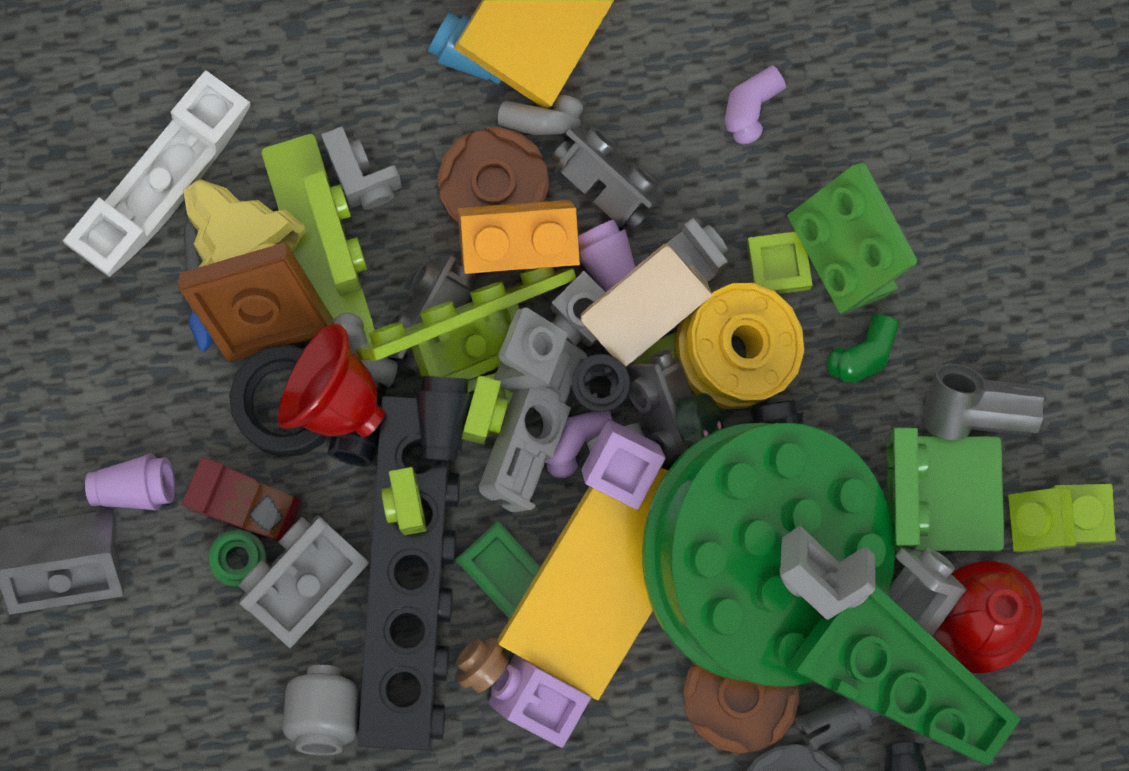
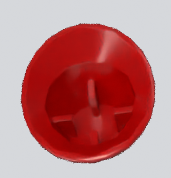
(330, 389)
(993, 618)

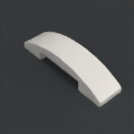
(154, 187)

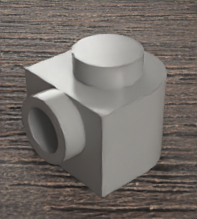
(571, 304)

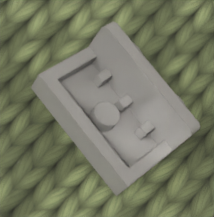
(301, 580)

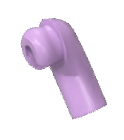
(746, 101)
(576, 431)

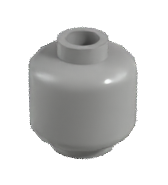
(321, 711)

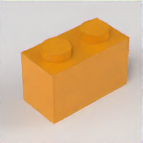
(518, 236)

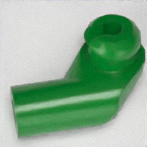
(867, 357)

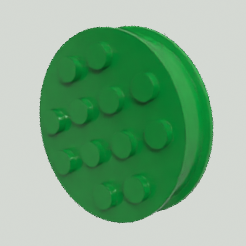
(719, 539)

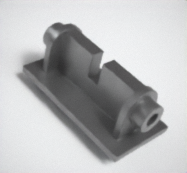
(594, 160)
(433, 286)
(655, 393)

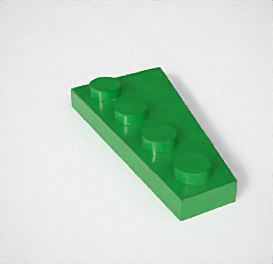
(904, 674)

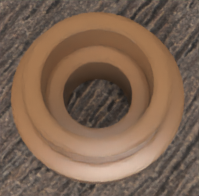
(480, 664)

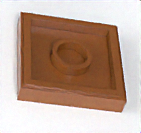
(255, 301)

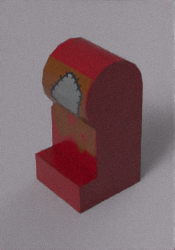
(240, 501)

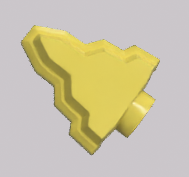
(235, 226)

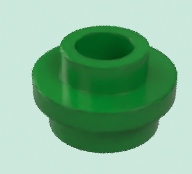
(222, 548)

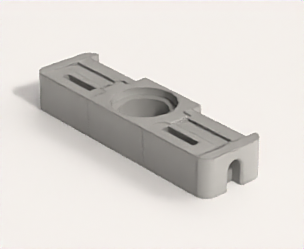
(517, 455)

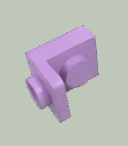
(538, 701)

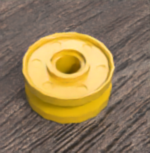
(770, 337)

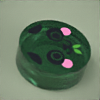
(697, 418)

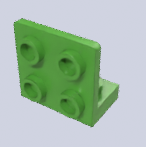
(853, 239)
(944, 492)

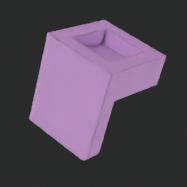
(623, 464)

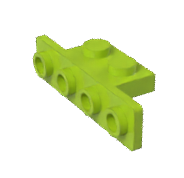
(323, 251)
(465, 338)

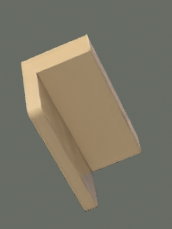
(646, 304)

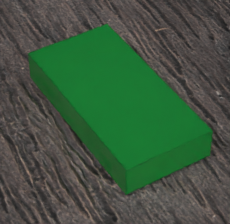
(500, 567)

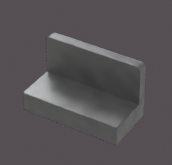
(59, 562)

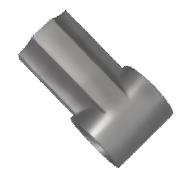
(966, 402)

